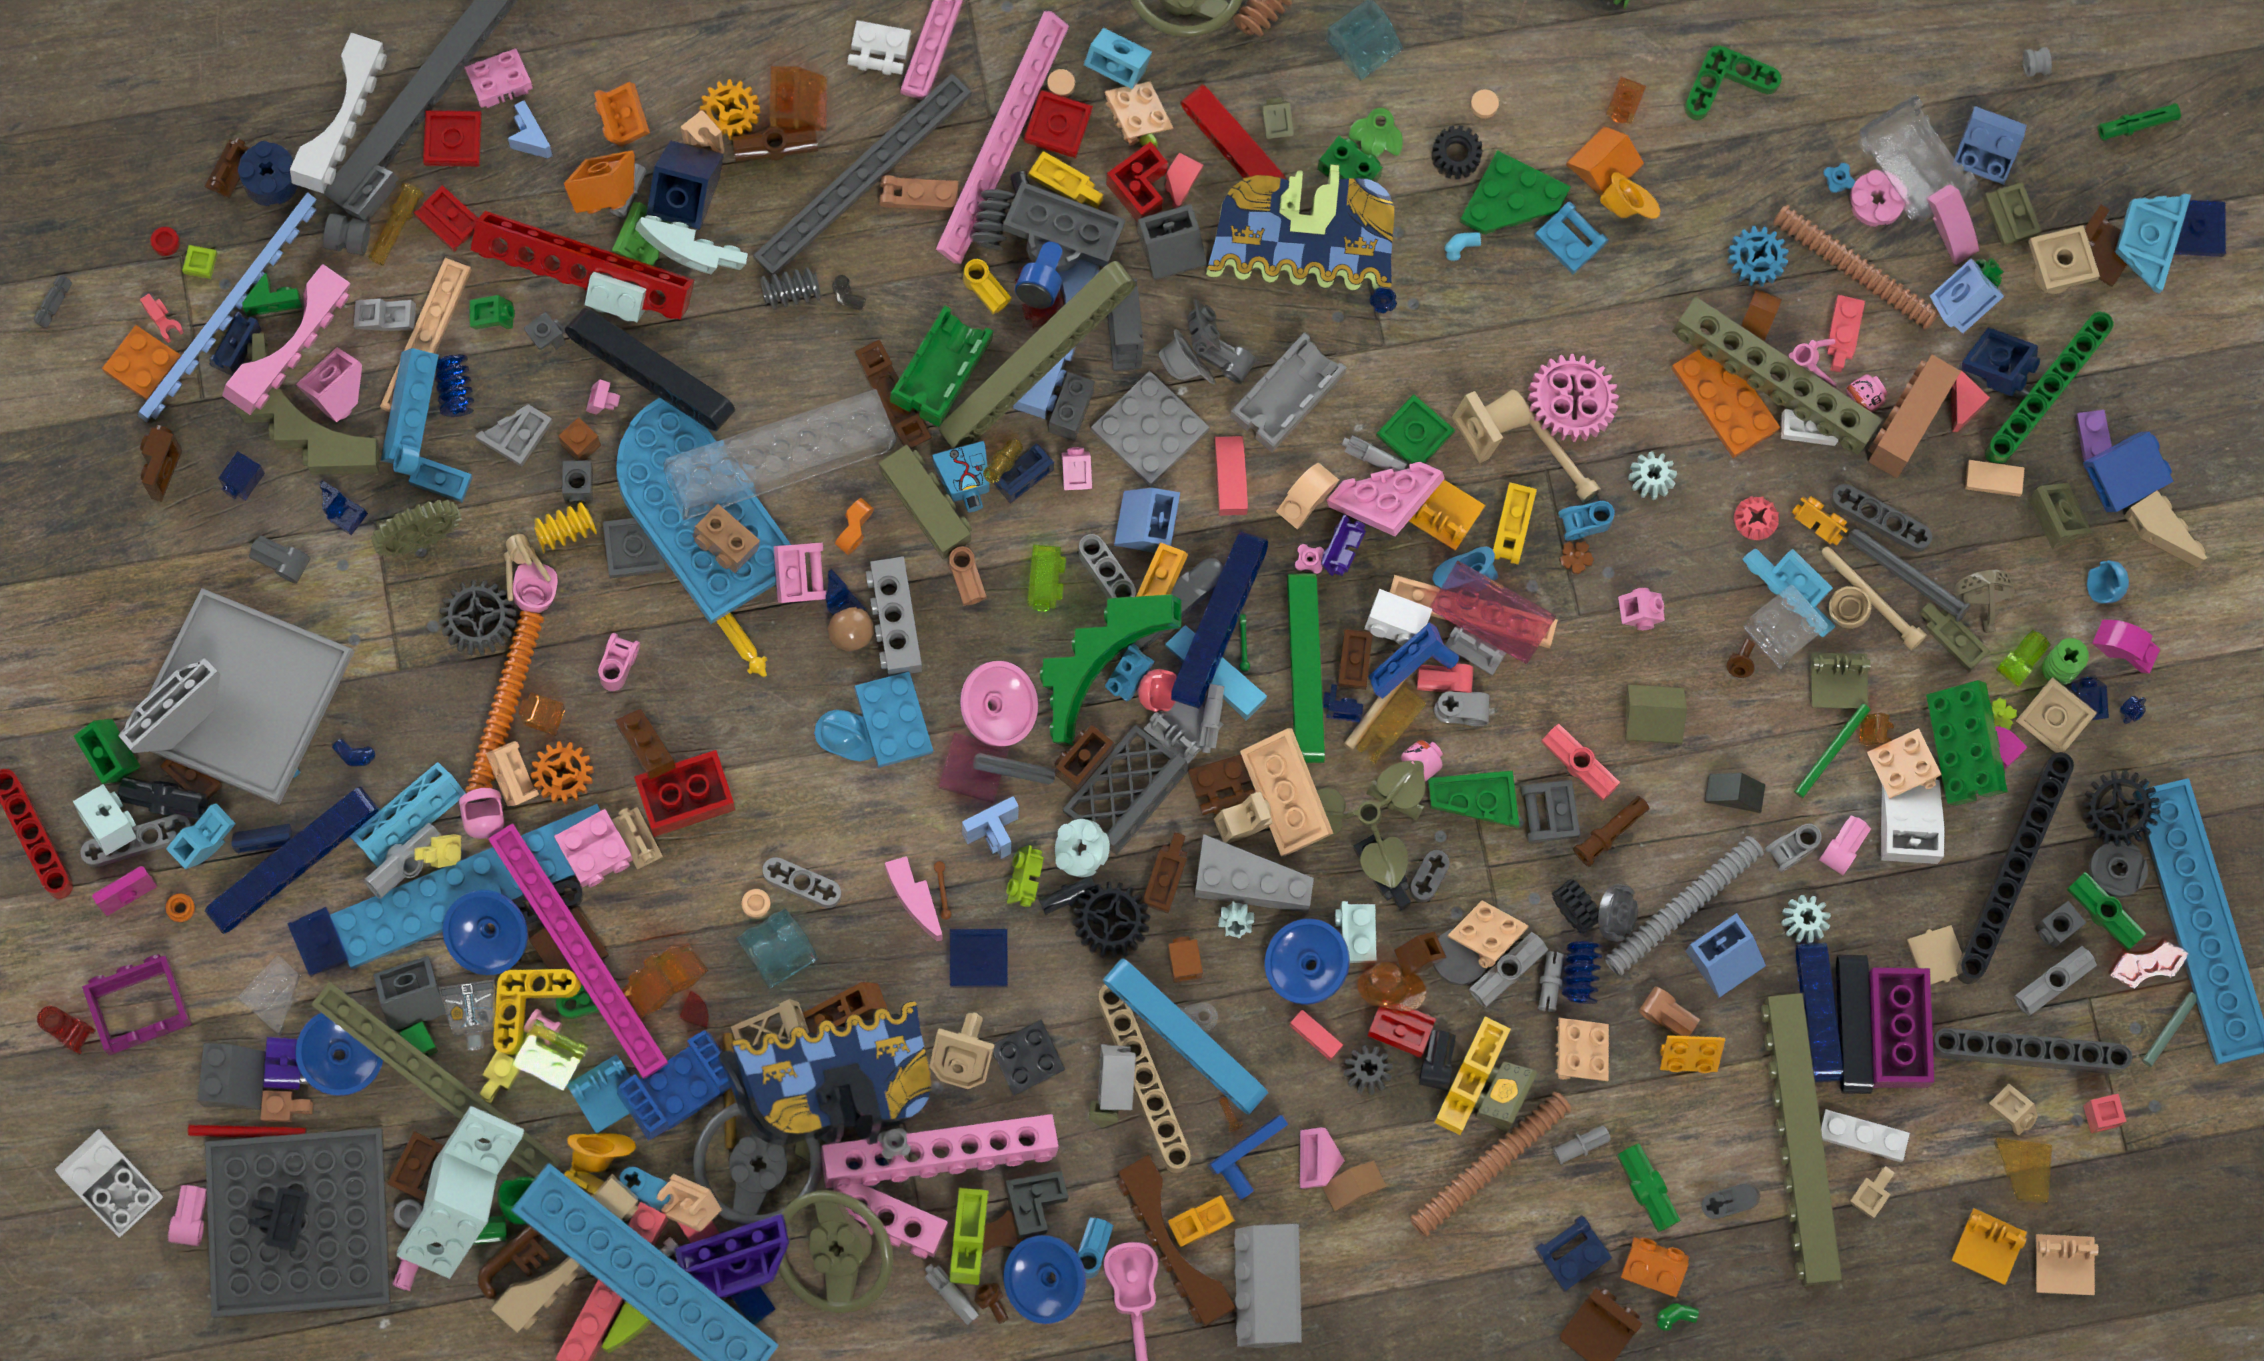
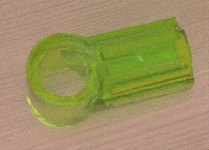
(2021, 661)

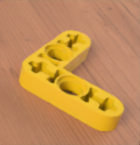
(518, 996)

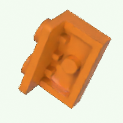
(621, 114)
(1655, 1266)

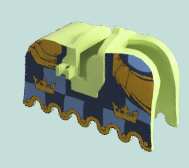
(1342, 236)

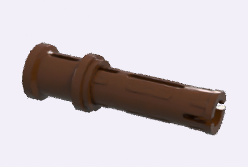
(1602, 838)

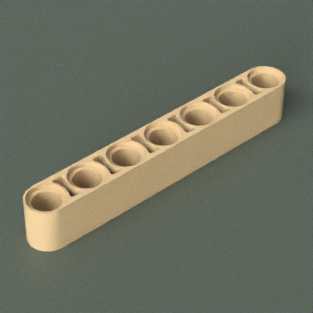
(1146, 1091)

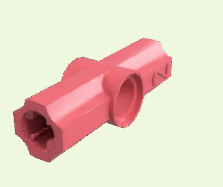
(1567, 748)

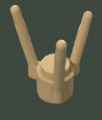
(520, 552)

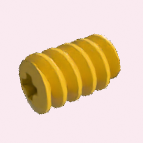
(564, 526)

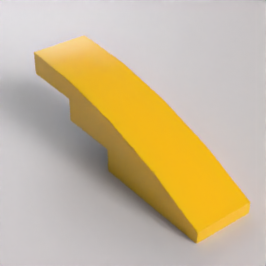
(1472, 1075)

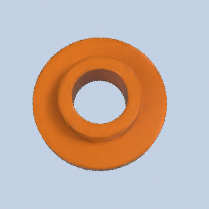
(174, 901)

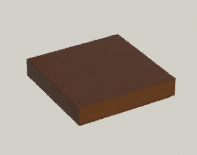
(552, 955)

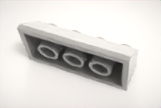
(1268, 1285)

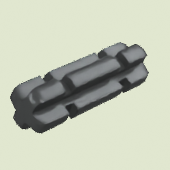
(52, 301)

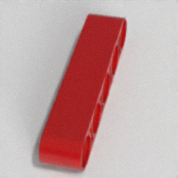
(1228, 135)
(39, 845)

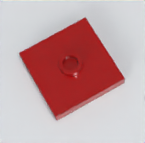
(1058, 124)
(452, 138)

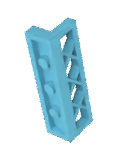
(410, 816)

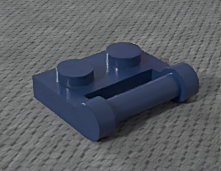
(1579, 1261)

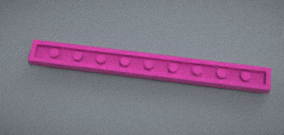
(578, 951)

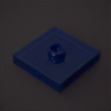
(2203, 229)
(978, 958)

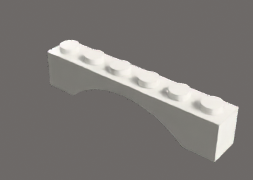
(317, 159)

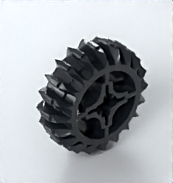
(2134, 806)
(1105, 943)

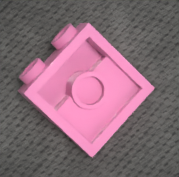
(594, 849)

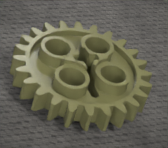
(416, 528)

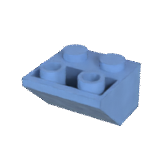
(1990, 145)
(1147, 519)
(1726, 955)

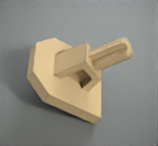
(961, 1056)

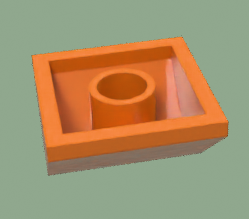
(1603, 156)

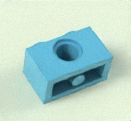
(1117, 58)

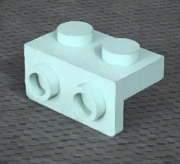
(615, 297)

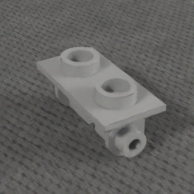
(1475, 650)

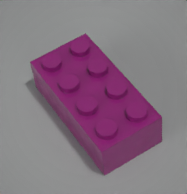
(1901, 1027)

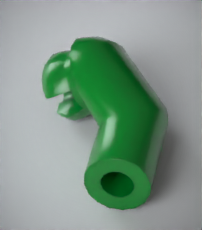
(1674, 1313)

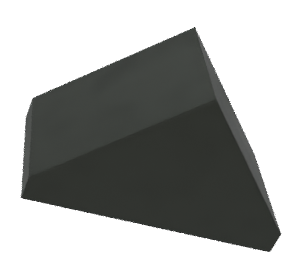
(1735, 791)

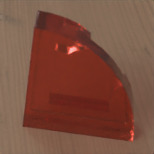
(695, 1011)

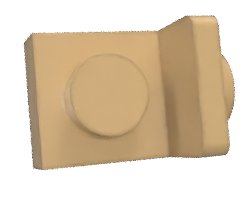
(2014, 1109)

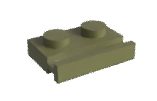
(2012, 214)

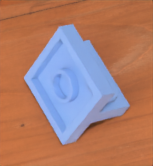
(1965, 297)
(991, 823)

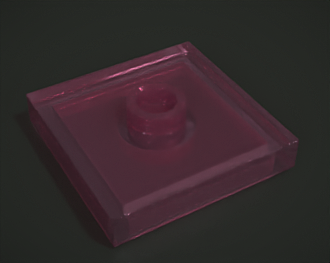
(961, 776)

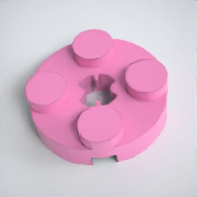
(1861, 200)

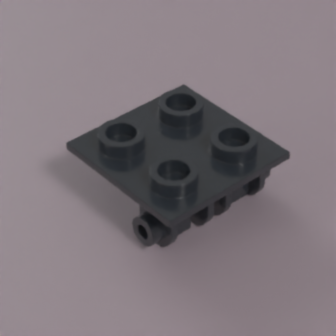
(1027, 1057)

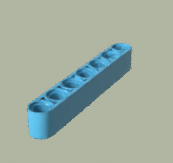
(1185, 1036)

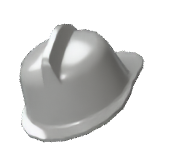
(1182, 361)

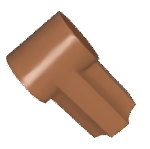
(967, 578)
(1662, 1009)

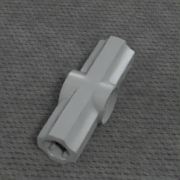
(400, 862)
(1520, 957)
(2042, 991)

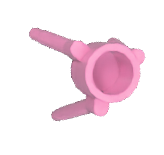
(1808, 356)

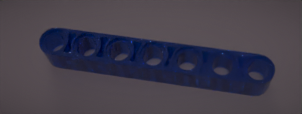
(1219, 620)
(291, 860)

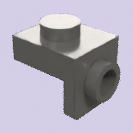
(545, 331)

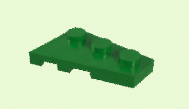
(1477, 796)

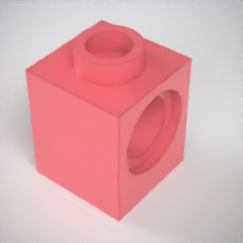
(2104, 1113)

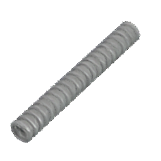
(1684, 905)

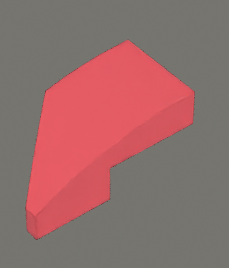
(1181, 178)

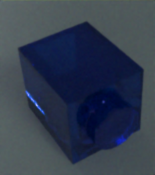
(240, 476)

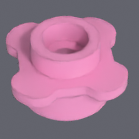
(1303, 564)

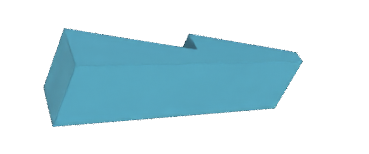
(1238, 690)

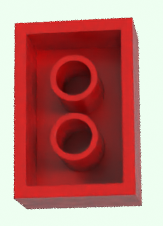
(685, 794)

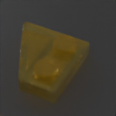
(2027, 1167)

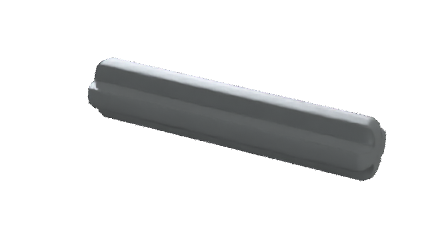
(1014, 768)

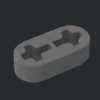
(1423, 872)

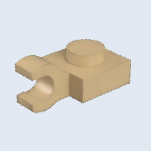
(1871, 1195)

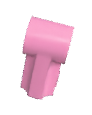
(1842, 850)
(187, 1224)

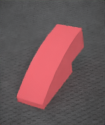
(1231, 476)

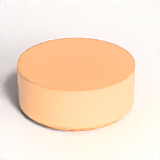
(1061, 83)
(1484, 103)
(756, 903)

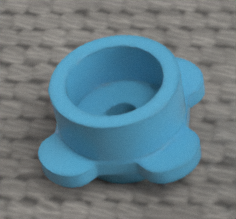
(1839, 185)

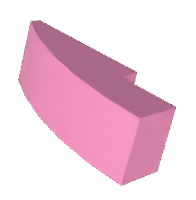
(1954, 223)
(914, 896)

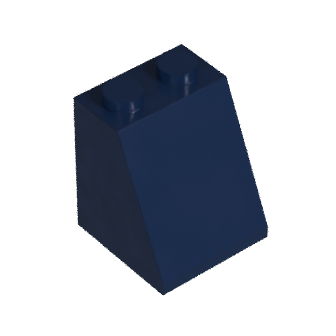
(684, 184)

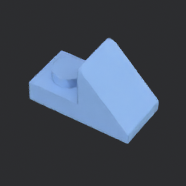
(530, 137)

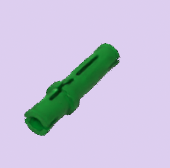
(2129, 124)

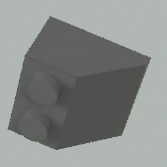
(409, 994)
(231, 1077)

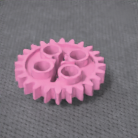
(1597, 399)

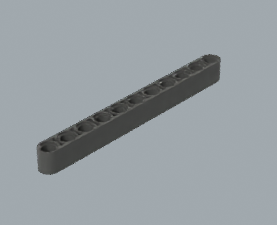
(420, 95)

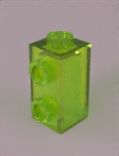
(1044, 577)

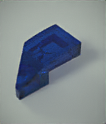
(341, 510)
(838, 595)

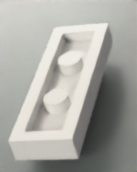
(1864, 1135)

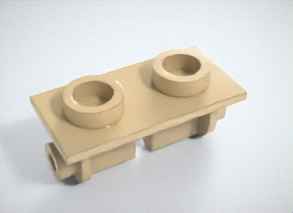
(637, 837)

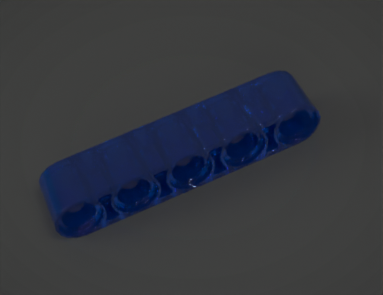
(1820, 1011)

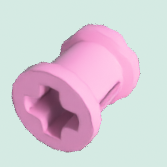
(547, 1022)

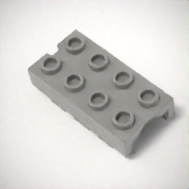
(1287, 393)

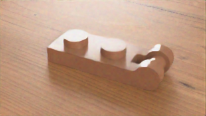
(919, 193)

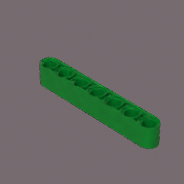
(2055, 377)
(1306, 666)

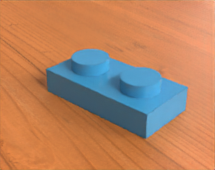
(441, 479)

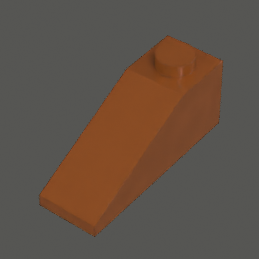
(860, 999)

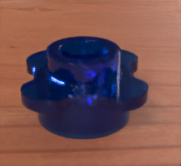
(2133, 709)

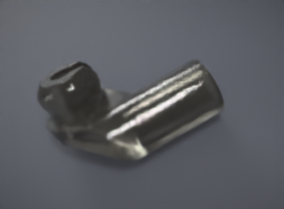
(844, 294)

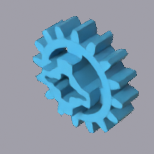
(1750, 249)

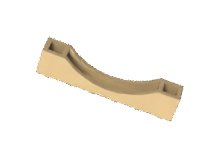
(525, 1298)

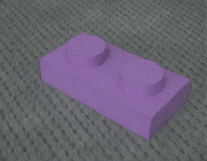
(2093, 433)

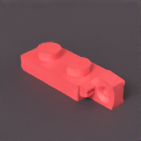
(1844, 330)

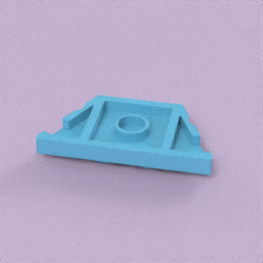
(2151, 236)

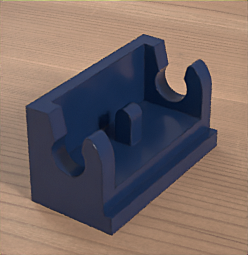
(234, 346)
(1025, 473)

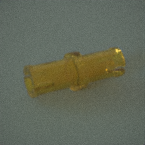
(1003, 460)

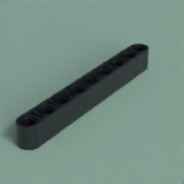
(2024, 857)

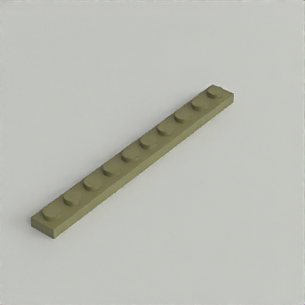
(421, 1070)

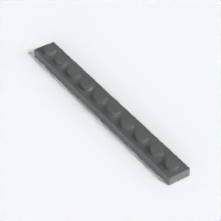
(862, 175)

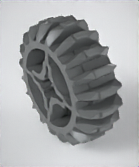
(467, 617)

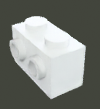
(1396, 617)

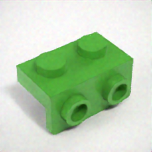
(630, 241)

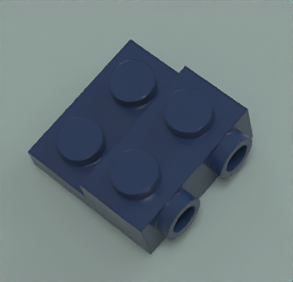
(2002, 361)

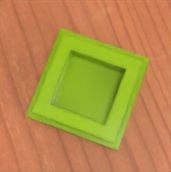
(199, 261)

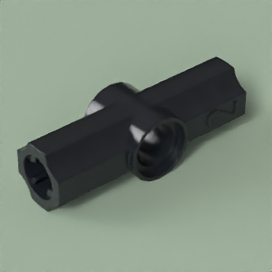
(163, 797)

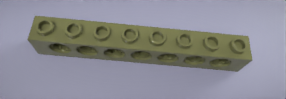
(1791, 375)

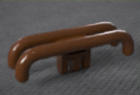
(520, 1250)

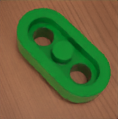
(584, 1005)

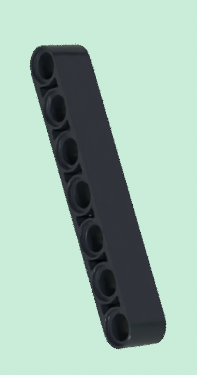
(650, 369)

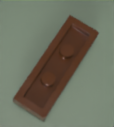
(645, 744)

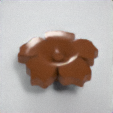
(1576, 557)

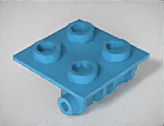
(598, 1093)

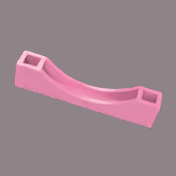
(254, 380)

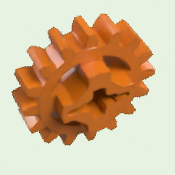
(550, 769)

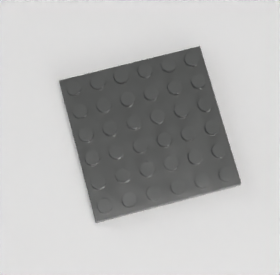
(343, 1233)

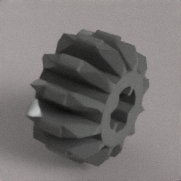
(1361, 1077)

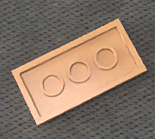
(1285, 782)

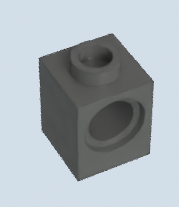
(577, 470)
(2068, 916)

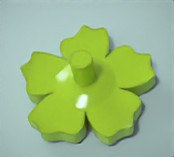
(2003, 715)

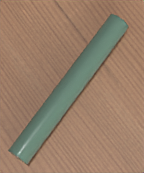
(2170, 1029)

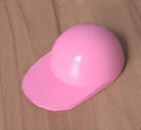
(531, 589)

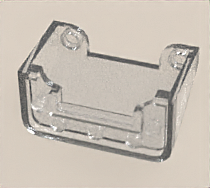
(1913, 157)

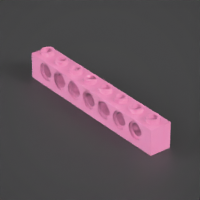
(951, 1140)

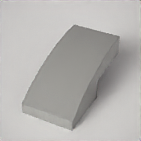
(384, 316)

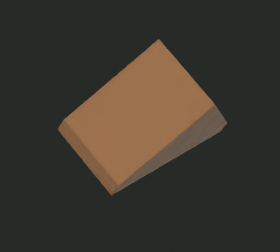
(1354, 1185)

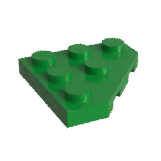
(1512, 196)

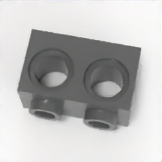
(1071, 406)

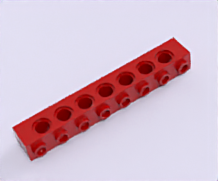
(570, 253)

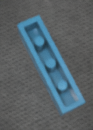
(409, 410)

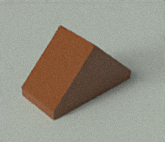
(1761, 314)

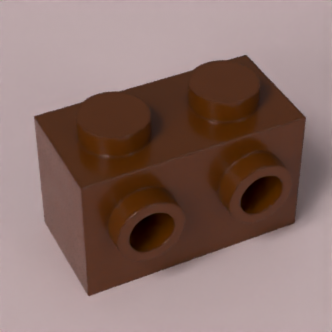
(1084, 758)

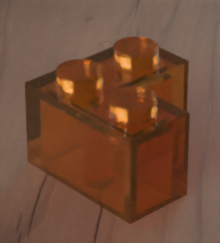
(663, 978)

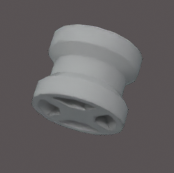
(2037, 62)

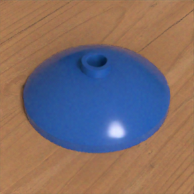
(472, 941)
(1295, 949)
(320, 1069)
(1030, 1282)

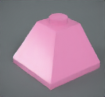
(334, 384)

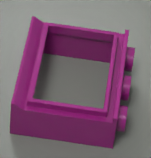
(125, 977)

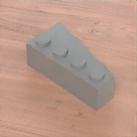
(1245, 878)

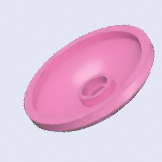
(1012, 702)

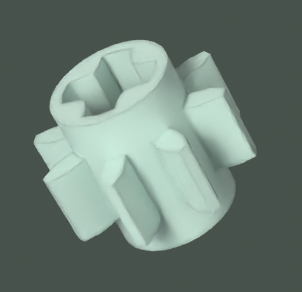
(1236, 919)

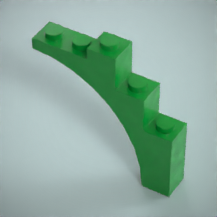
(1094, 647)

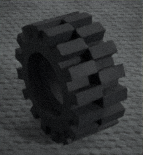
(1462, 137)
(1576, 906)

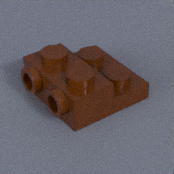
(162, 456)

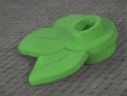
(1376, 138)

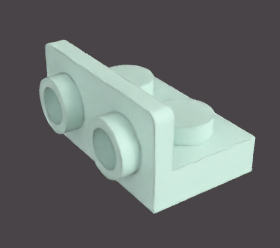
(1358, 930)

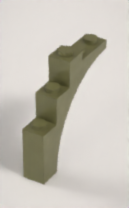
(327, 450)

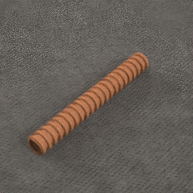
(1856, 267)
(1490, 1164)

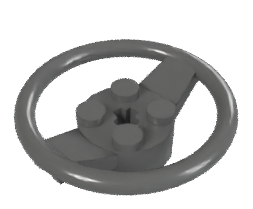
(751, 1185)

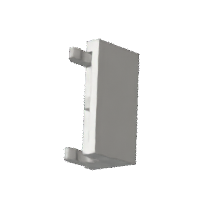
(1116, 1078)

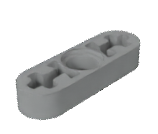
(779, 881)

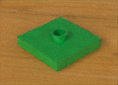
(1415, 431)

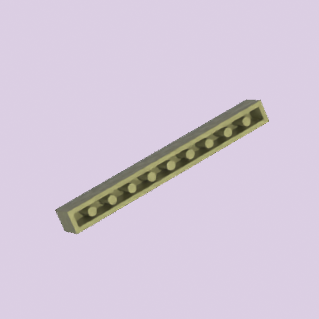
(1801, 1139)

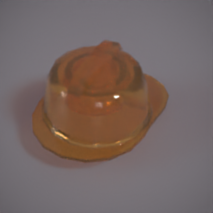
(1390, 987)

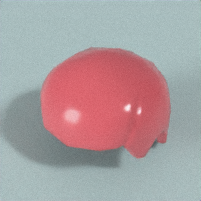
(1156, 690)

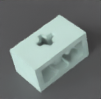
(105, 819)

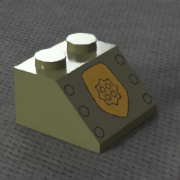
(1505, 1095)

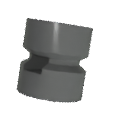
(341, 234)

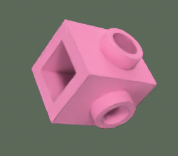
(1641, 608)

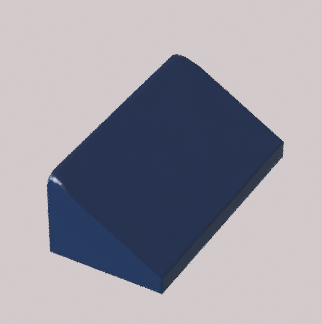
(261, 838)

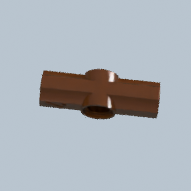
(757, 145)

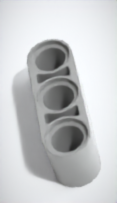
(1101, 560)

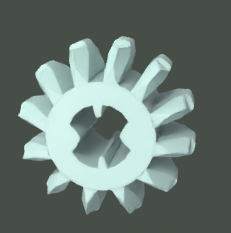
(1652, 465)
(1816, 918)

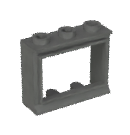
(1126, 333)

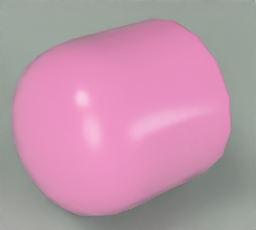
(484, 817)

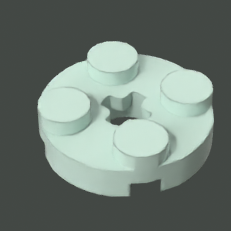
(1067, 845)

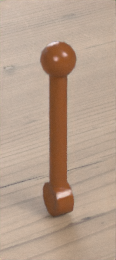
(939, 867)

